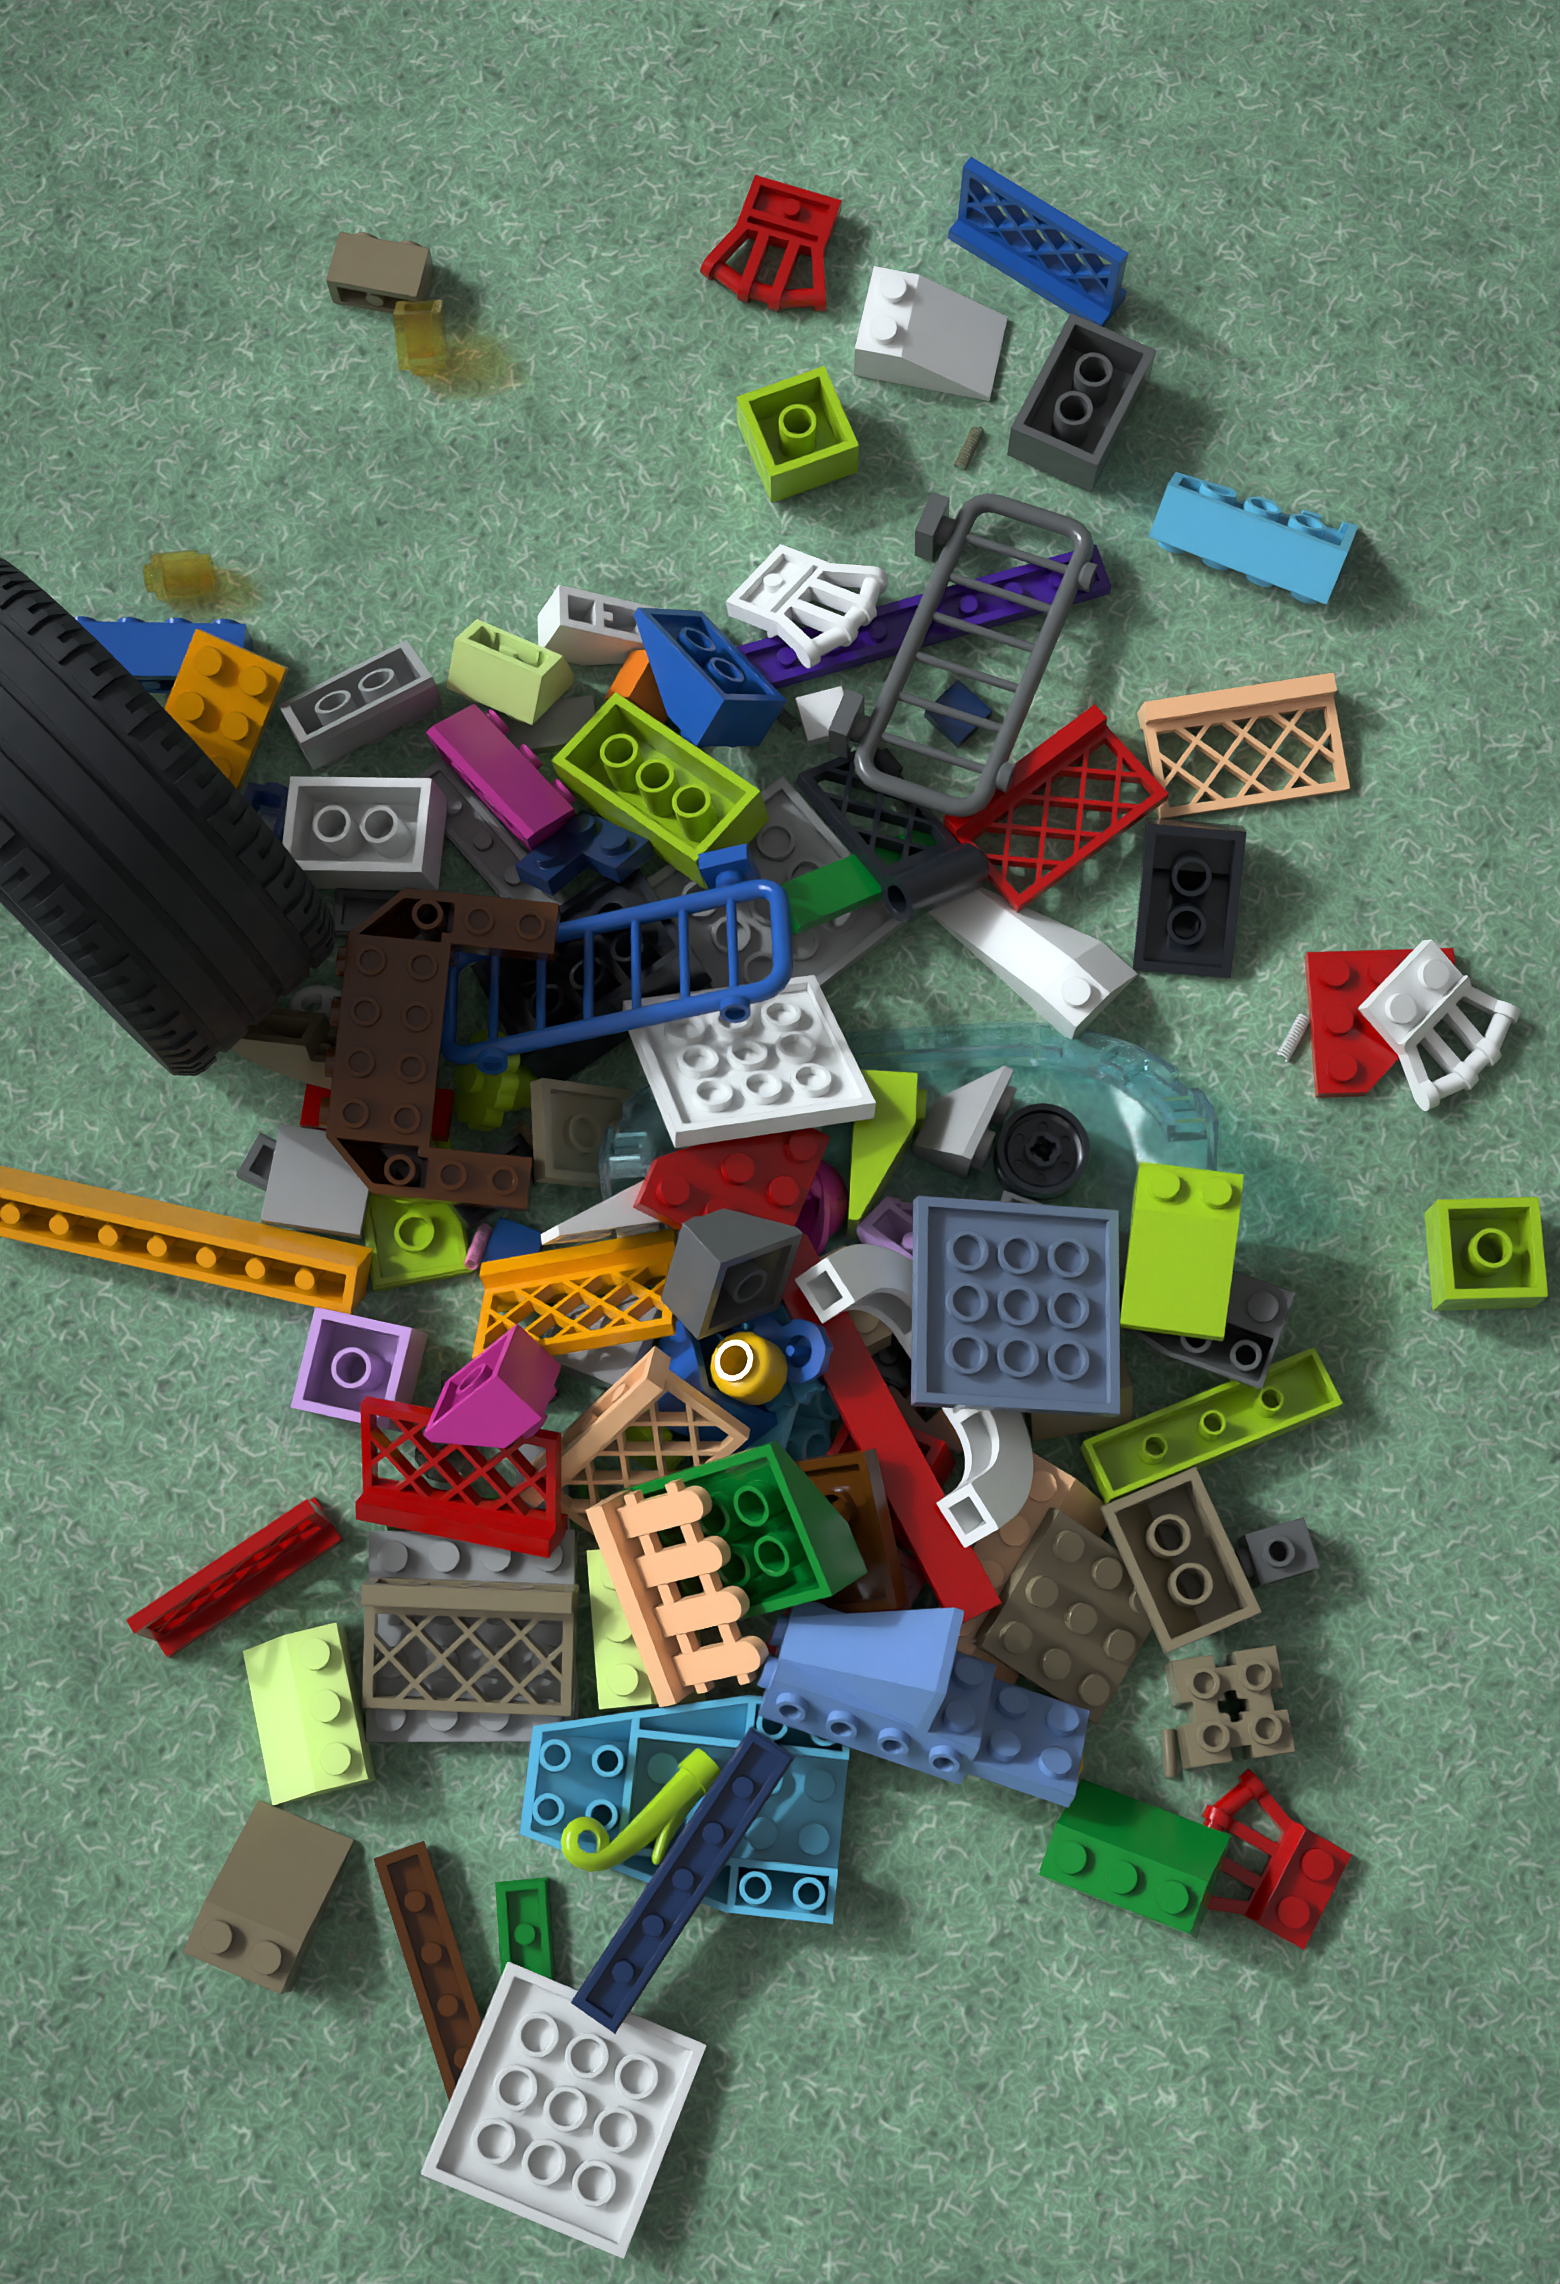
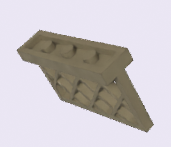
(476, 1600)

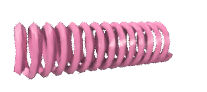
(482, 1248)

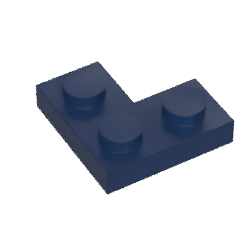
(584, 844)

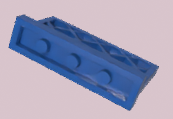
(1020, 252)

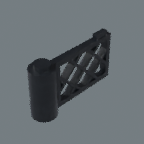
(915, 882)

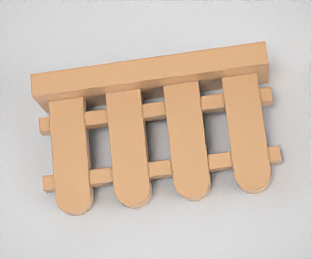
(650, 1597)

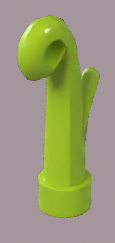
(657, 1820)

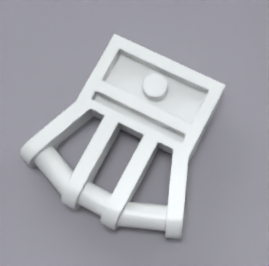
(786, 585)
(1414, 1001)

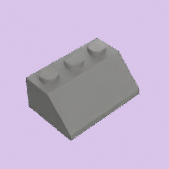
(361, 705)

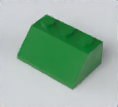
(1136, 1857)

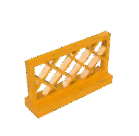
(573, 1278)

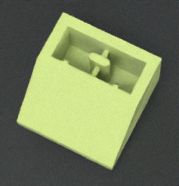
(507, 672)

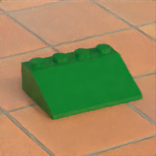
(778, 1525)

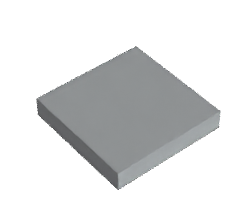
(313, 1186)

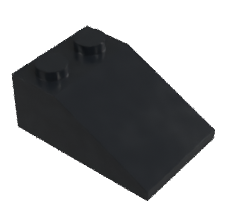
(1189, 897)

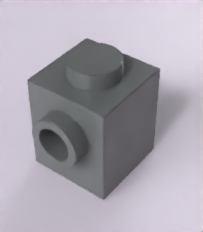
(1277, 1553)

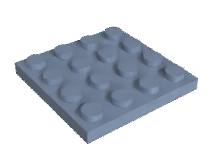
(1015, 1307)

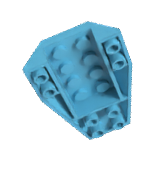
(623, 1760)

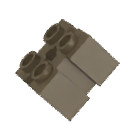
(1212, 1735)

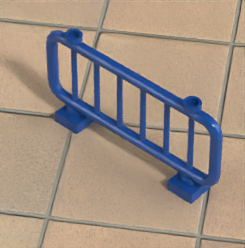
(730, 880)

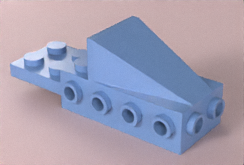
(910, 1698)

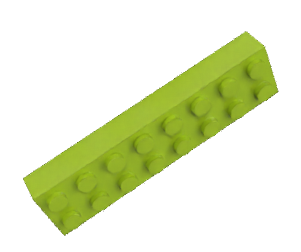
(1210, 1426)

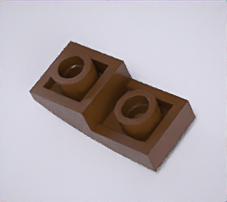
(938, 1426)

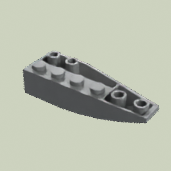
(1251, 1331)

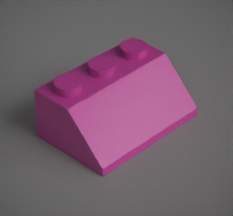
(502, 774)

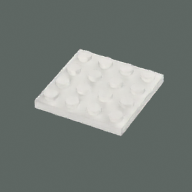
(753, 1076)
(563, 2112)

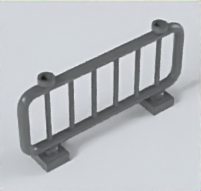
(938, 529)

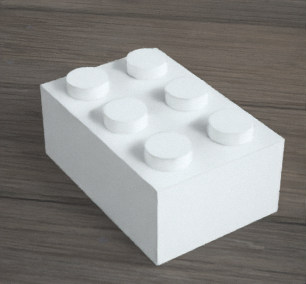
(366, 831)

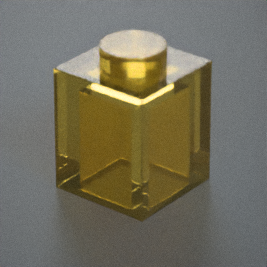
(421, 336)

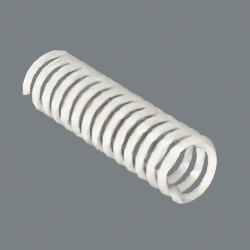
(1289, 1035)

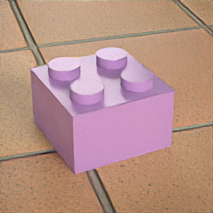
(356, 1359)

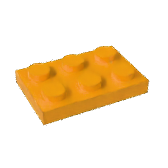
(225, 700)

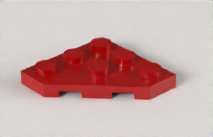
(1345, 1046)
(747, 1175)

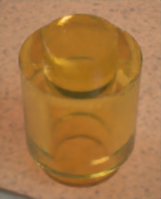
(180, 575)

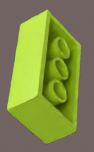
(659, 786)

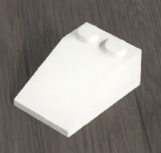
(927, 336)

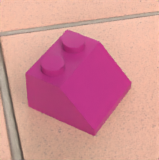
(496, 1394)

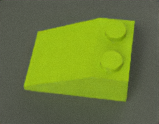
(882, 1141)
(1181, 1250)

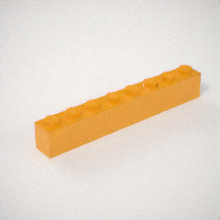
(183, 1241)

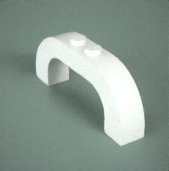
(993, 1442)

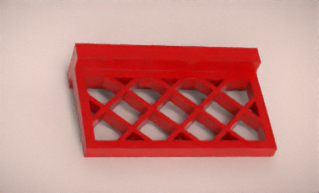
(1037, 771)
(460, 1510)
(237, 1578)

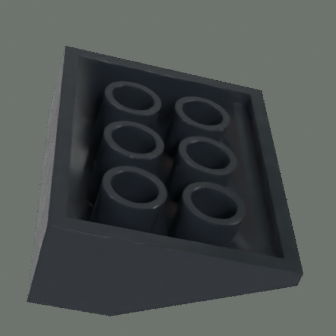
(611, 976)

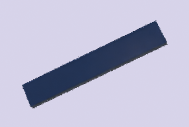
(682, 1879)

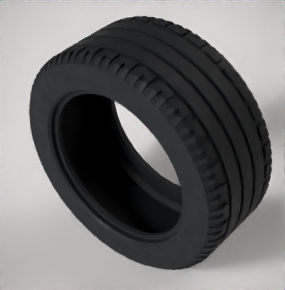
(138, 847)

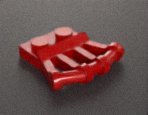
(785, 219)
(1296, 1876)

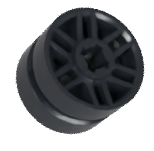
(1055, 1133)

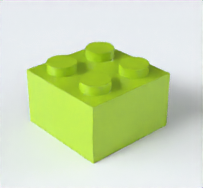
(797, 434)
(1485, 1253)

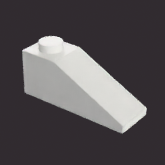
(589, 627)

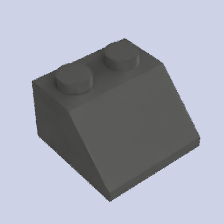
(728, 1270)

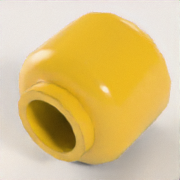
(749, 1368)

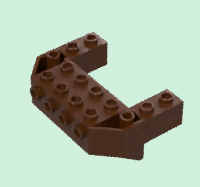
(392, 1043)

